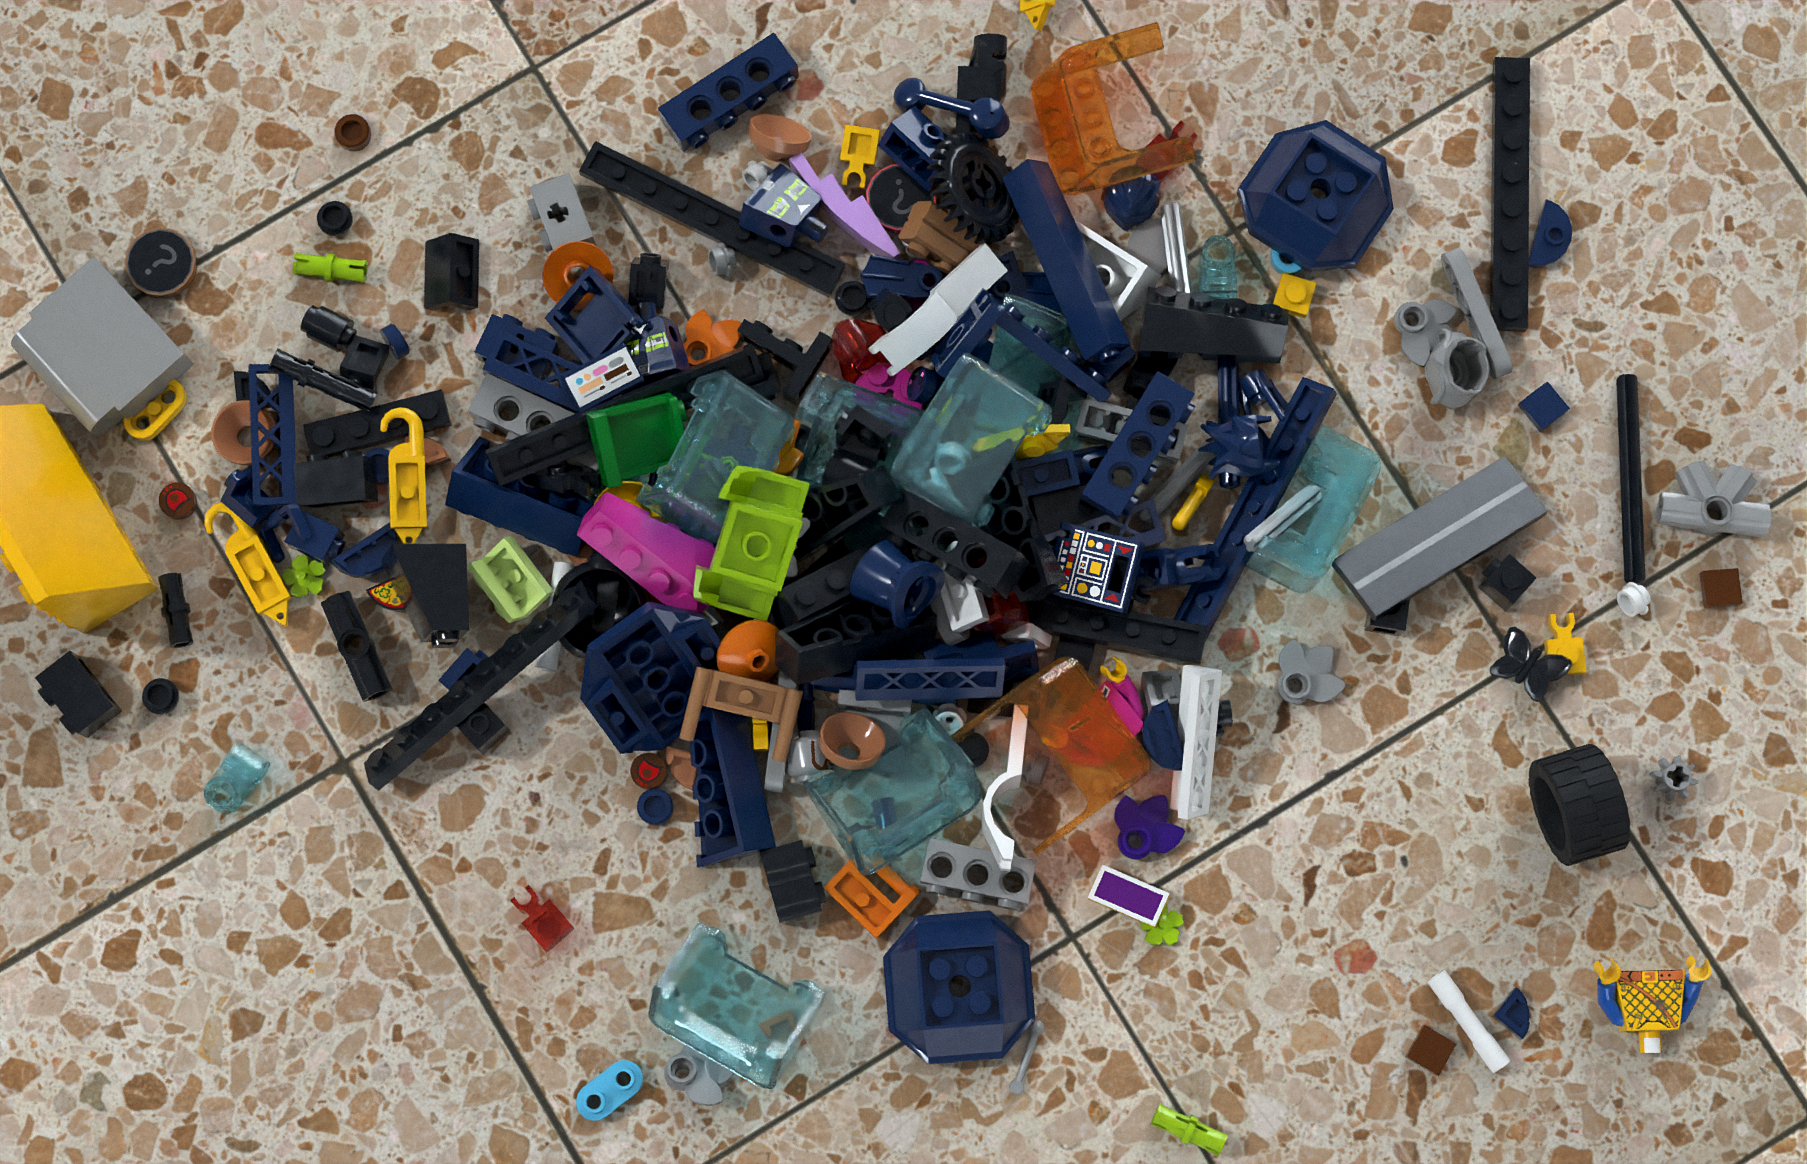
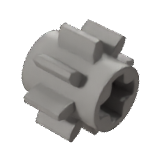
(1680, 772)

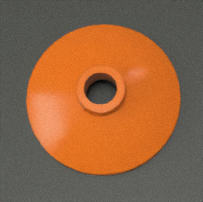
(560, 262)
(744, 644)

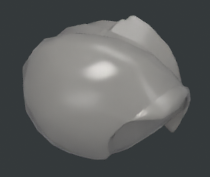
(1457, 357)

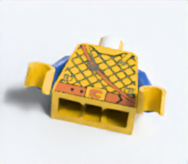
(1649, 999)

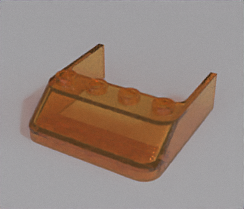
(1079, 731)

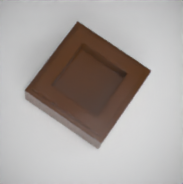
(1720, 588)
(1430, 1050)

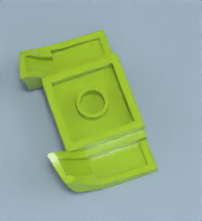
(753, 542)

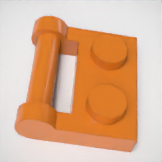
(865, 901)

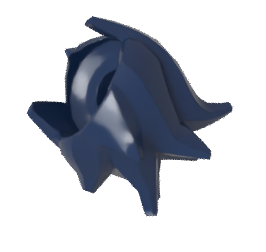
(1238, 446)

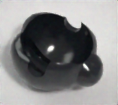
(614, 594)

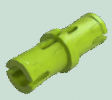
(330, 267)
(1189, 1129)

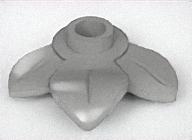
(1422, 338)
(1310, 670)
(704, 1076)

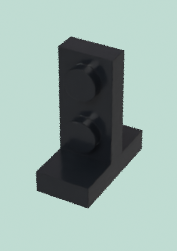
(789, 355)

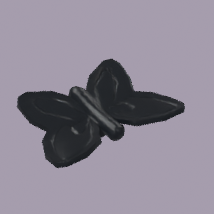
(1527, 667)

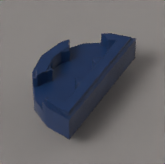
(1551, 236)
(366, 556)
(1162, 738)

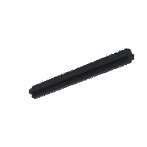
(1630, 478)

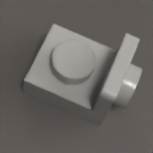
(1162, 686)

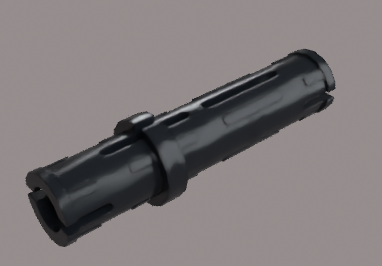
(316, 377)

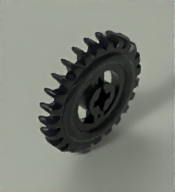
(969, 195)

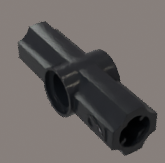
(347, 626)

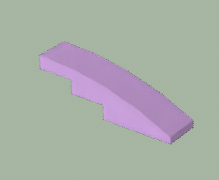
(853, 217)

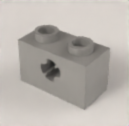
(556, 197)

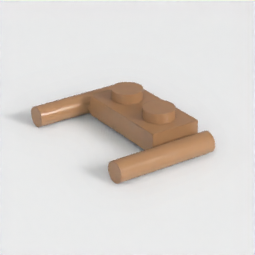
(743, 697)

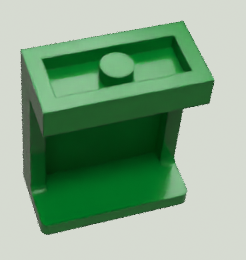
(636, 436)

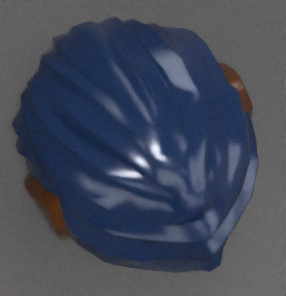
(1132, 200)

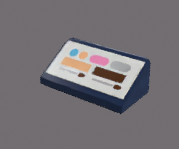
(602, 378)

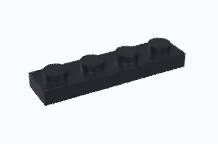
(362, 429)

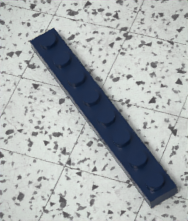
(1258, 501)

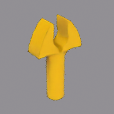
(1193, 502)

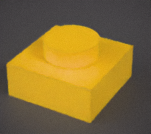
(1294, 294)

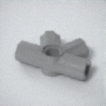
(1724, 497)

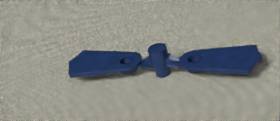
(907, 281)

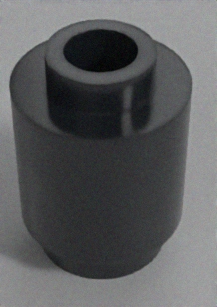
(328, 328)

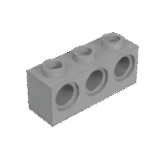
(1103, 421)
(965, 857)

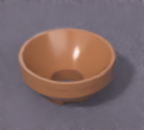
(778, 136)
(231, 423)
(852, 732)

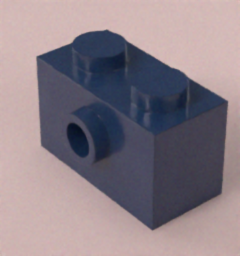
(911, 142)

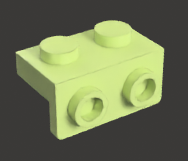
(510, 580)

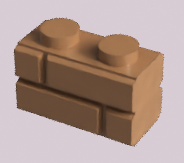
(933, 238)

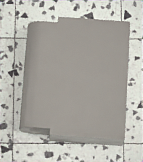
(98, 349)

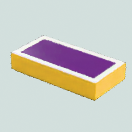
(1129, 896)

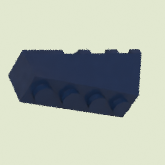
(518, 505)
(728, 790)

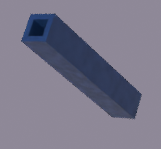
(1066, 262)

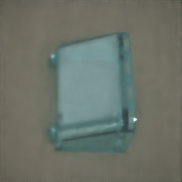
(968, 439)
(901, 798)
(732, 1009)

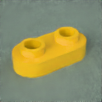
(158, 412)

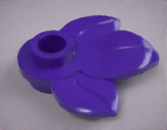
(1148, 823)

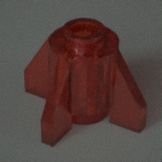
(851, 345)

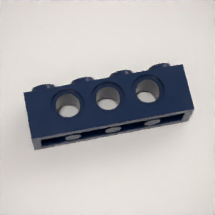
(766, 56)
(1160, 394)

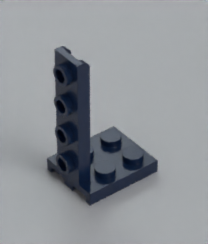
(974, 330)

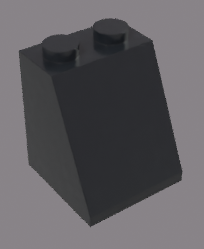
(431, 589)

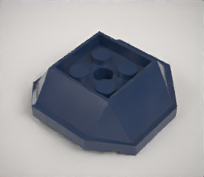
(1310, 229)
(616, 688)
(951, 1027)

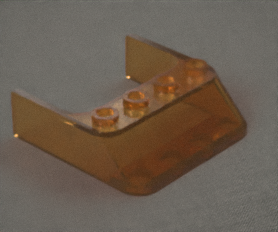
(1078, 122)

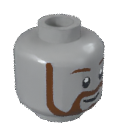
(806, 756)

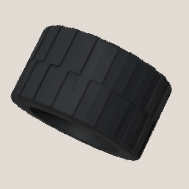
(1579, 804)

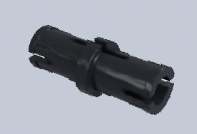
(175, 610)

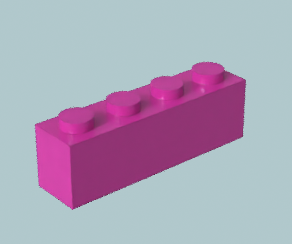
(647, 550)

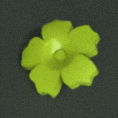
(304, 576)
(1165, 928)

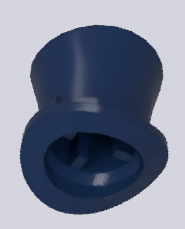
(896, 583)

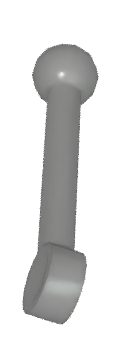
(1016, 1086)

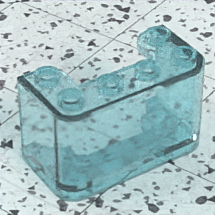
(726, 430)
(1347, 475)

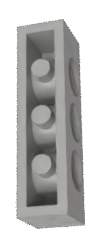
(497, 395)

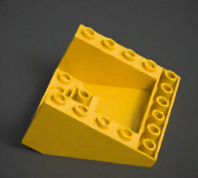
(60, 526)

